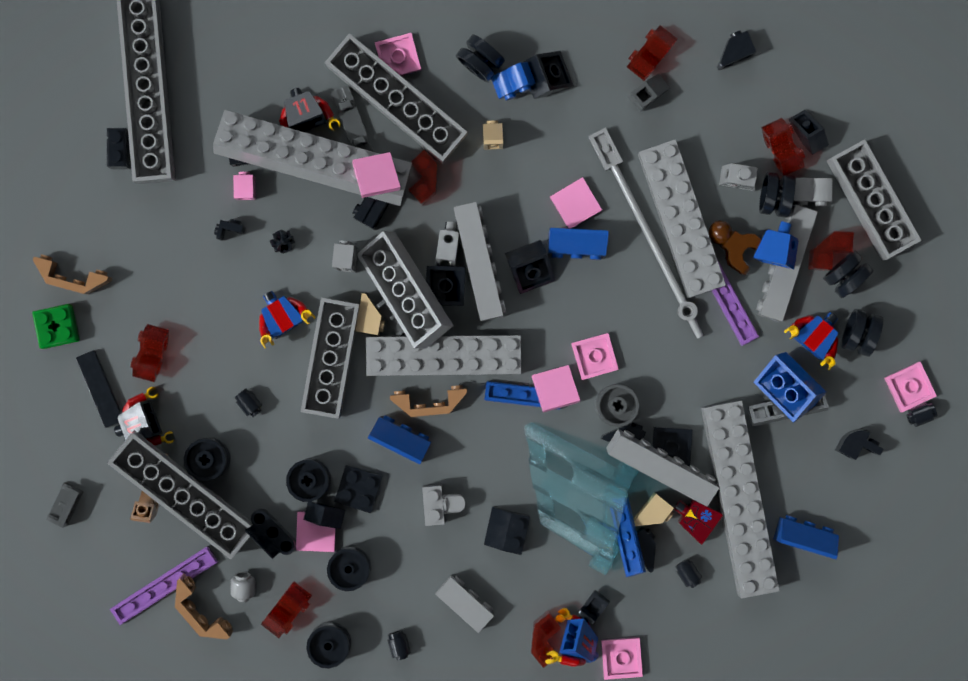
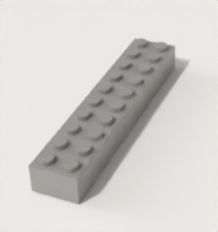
(146, 91)
(298, 154)
(740, 499)

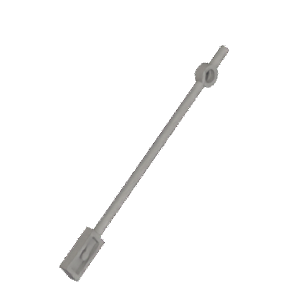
(610, 158)

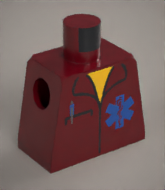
(697, 519)

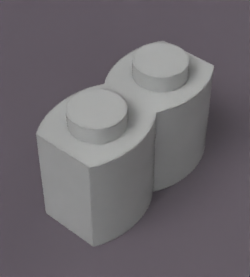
(813, 190)

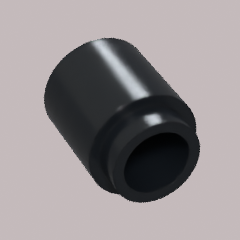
(248, 403)
(921, 414)
(688, 573)
(398, 645)

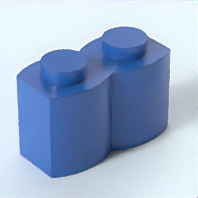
(513, 80)

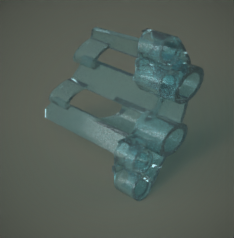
(595, 493)

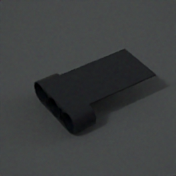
(260, 534)

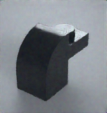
(854, 441)

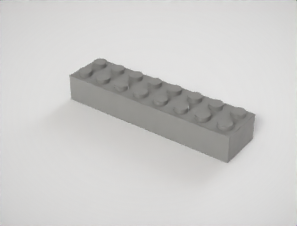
(396, 98)
(681, 218)
(445, 356)
(181, 494)

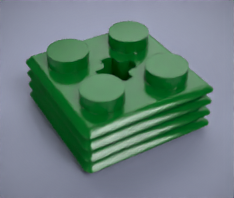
(65, 334)

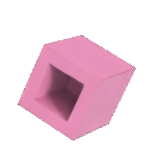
(244, 186)

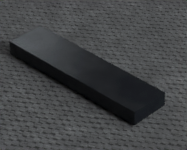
(99, 388)

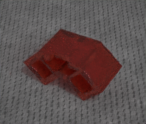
(654, 50)
(786, 154)
(427, 185)
(822, 254)
(148, 360)
(286, 610)
(543, 629)

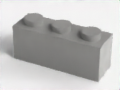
(345, 257)
(465, 603)

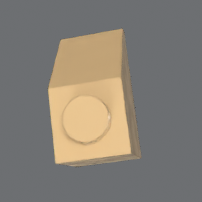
(492, 135)
(369, 318)
(653, 512)

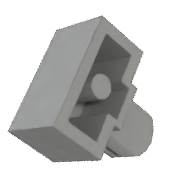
(438, 505)

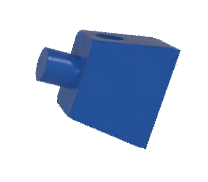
(778, 247)

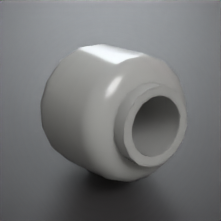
(243, 586)

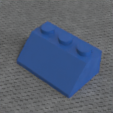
(577, 243)
(789, 386)
(400, 439)
(807, 537)

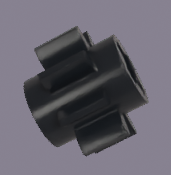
(282, 241)

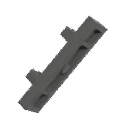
(351, 119)
(761, 413)

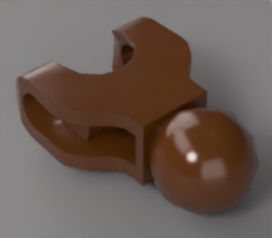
(733, 244)

